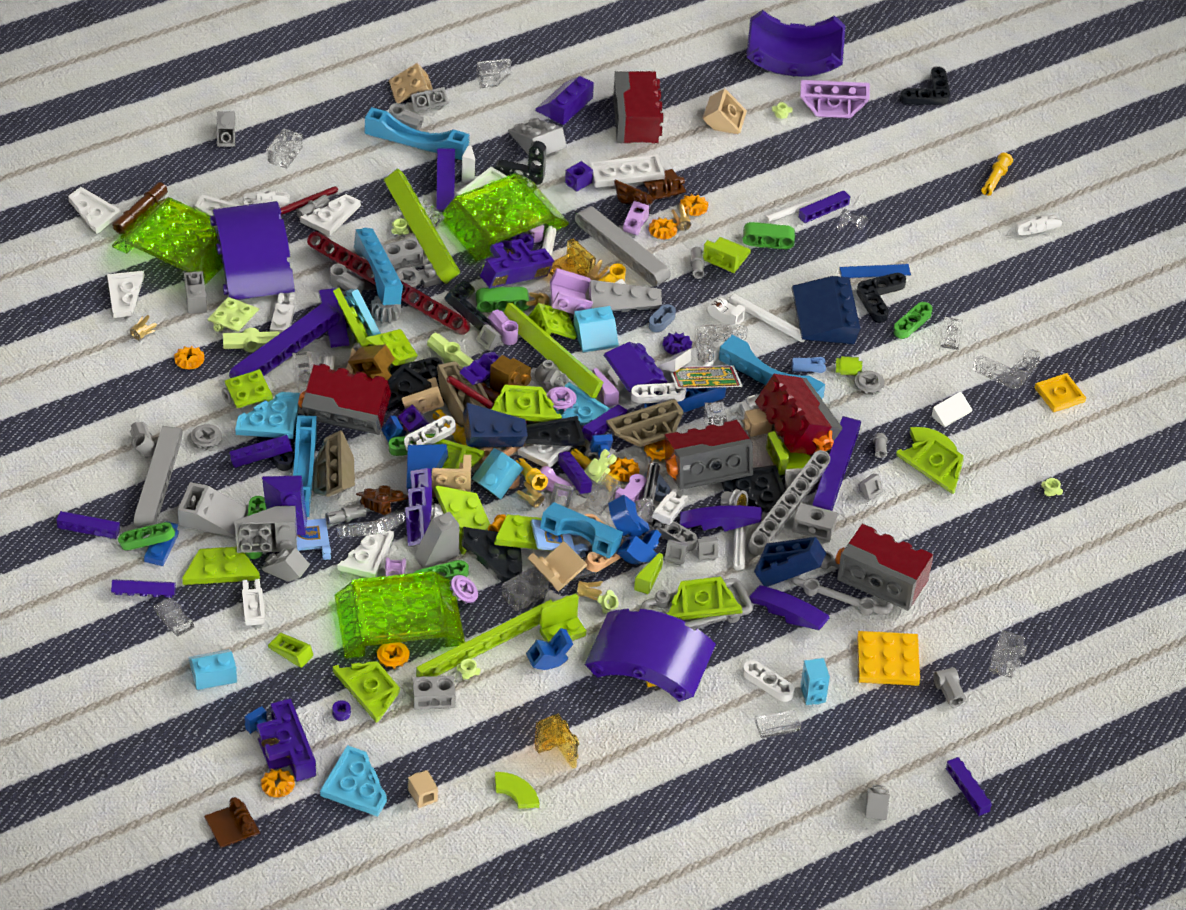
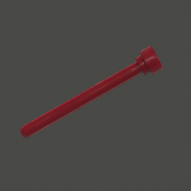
(300, 203)
(470, 392)

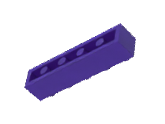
(824, 206)
(599, 426)
(260, 451)
(575, 472)
(88, 525)
(143, 588)
(968, 786)

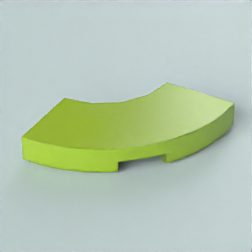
(919, 434)
(517, 789)

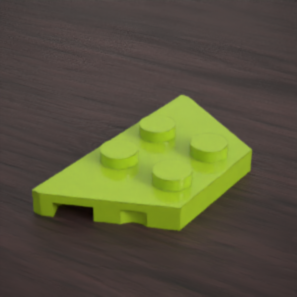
(351, 317)
(397, 343)
(526, 403)
(456, 453)
(935, 461)
(464, 507)
(517, 532)
(220, 566)
(703, 599)
(369, 686)

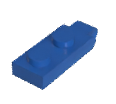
(158, 553)

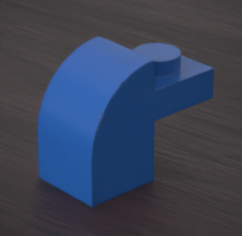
(625, 517)
(639, 550)
(550, 654)

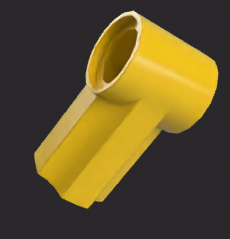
(616, 272)

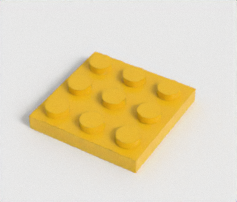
(888, 658)

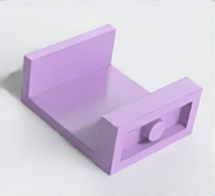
(569, 291)

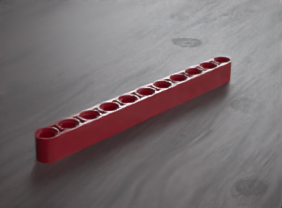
(409, 293)

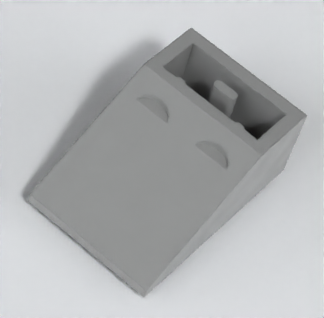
(541, 131)
(209, 510)
(267, 530)

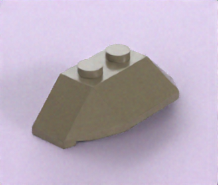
(453, 397)
(647, 424)
(334, 466)

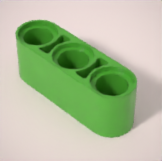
(768, 235)
(497, 298)

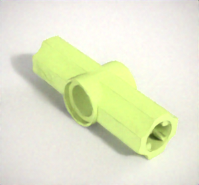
(250, 339)
(448, 350)

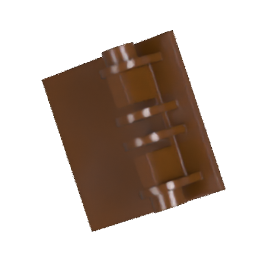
(666, 187)
(628, 194)
(380, 498)
(232, 823)

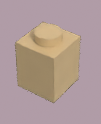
(756, 422)
(422, 789)

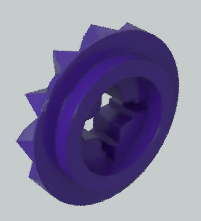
(675, 348)

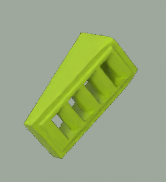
(647, 576)
(300, 657)

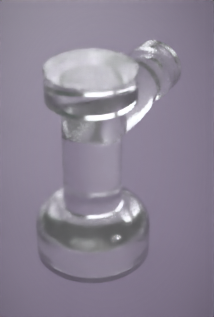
(860, 221)

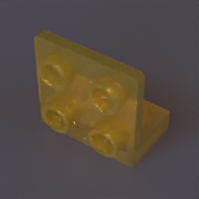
(576, 260)
(555, 732)

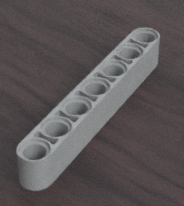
(622, 246)
(158, 477)
(792, 495)

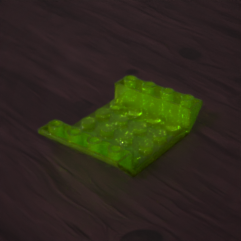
(499, 213)
(175, 236)
(397, 611)

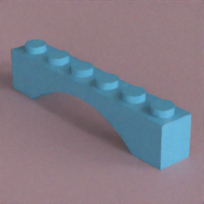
(385, 126)
(387, 281)
(738, 353)
(305, 454)

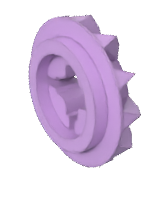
(562, 393)
(470, 591)

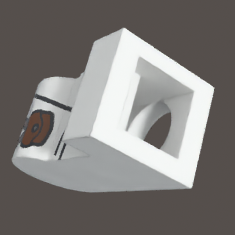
(726, 312)

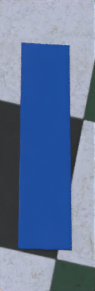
(874, 270)

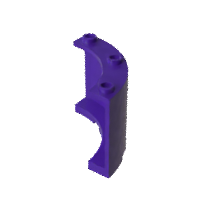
(795, 47)
(253, 250)
(651, 649)

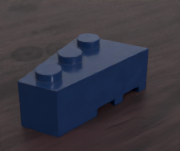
(492, 428)
(788, 559)

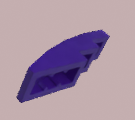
(445, 177)
(338, 333)
(479, 369)
(420, 505)
(726, 516)
(792, 608)

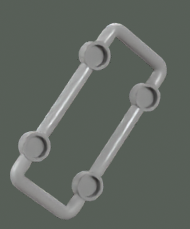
(812, 586)
(663, 599)

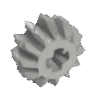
(385, 313)

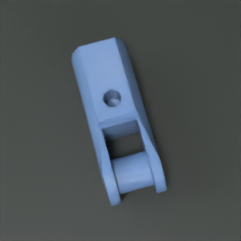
(808, 365)

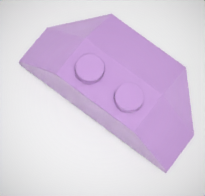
(834, 98)

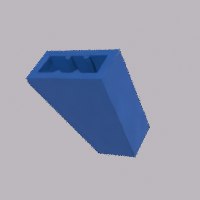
(425, 457)

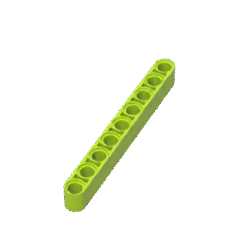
(422, 226)

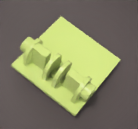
(232, 315)

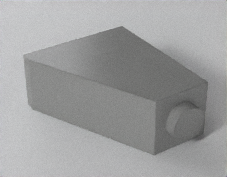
(439, 541)

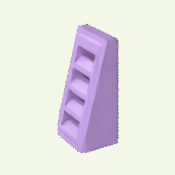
(608, 393)

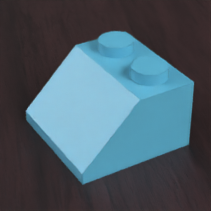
(596, 329)
(497, 473)
(213, 669)

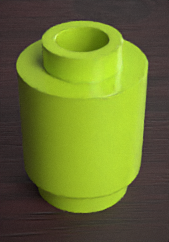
(848, 365)

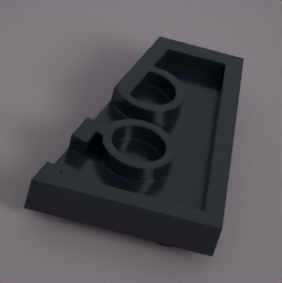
(405, 383)
(556, 432)

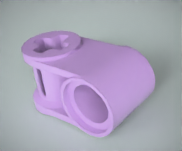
(395, 567)

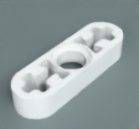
(652, 398)
(445, 432)
(763, 673)

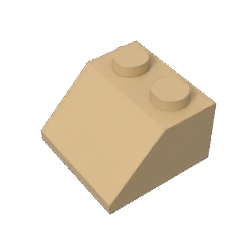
(724, 113)

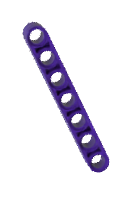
(289, 341)
(839, 460)

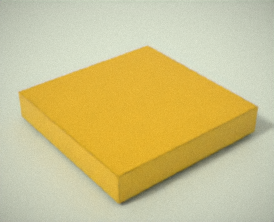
(1060, 392)

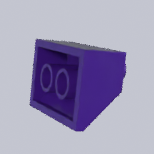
(567, 100)
(634, 366)
(286, 492)

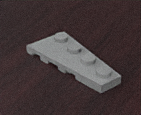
(623, 296)

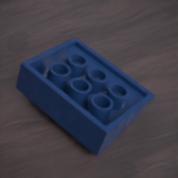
(826, 310)

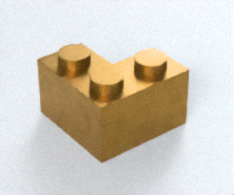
(372, 361)
(508, 372)

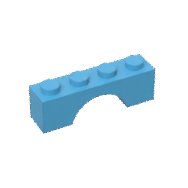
(562, 520)

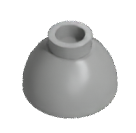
(543, 370)

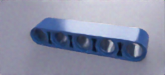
(698, 397)

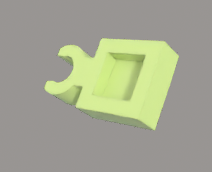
(598, 467)

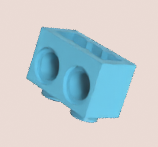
(815, 681)

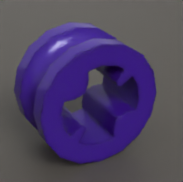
(341, 716)

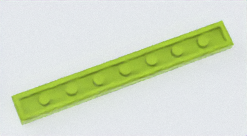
(554, 351)
(481, 643)

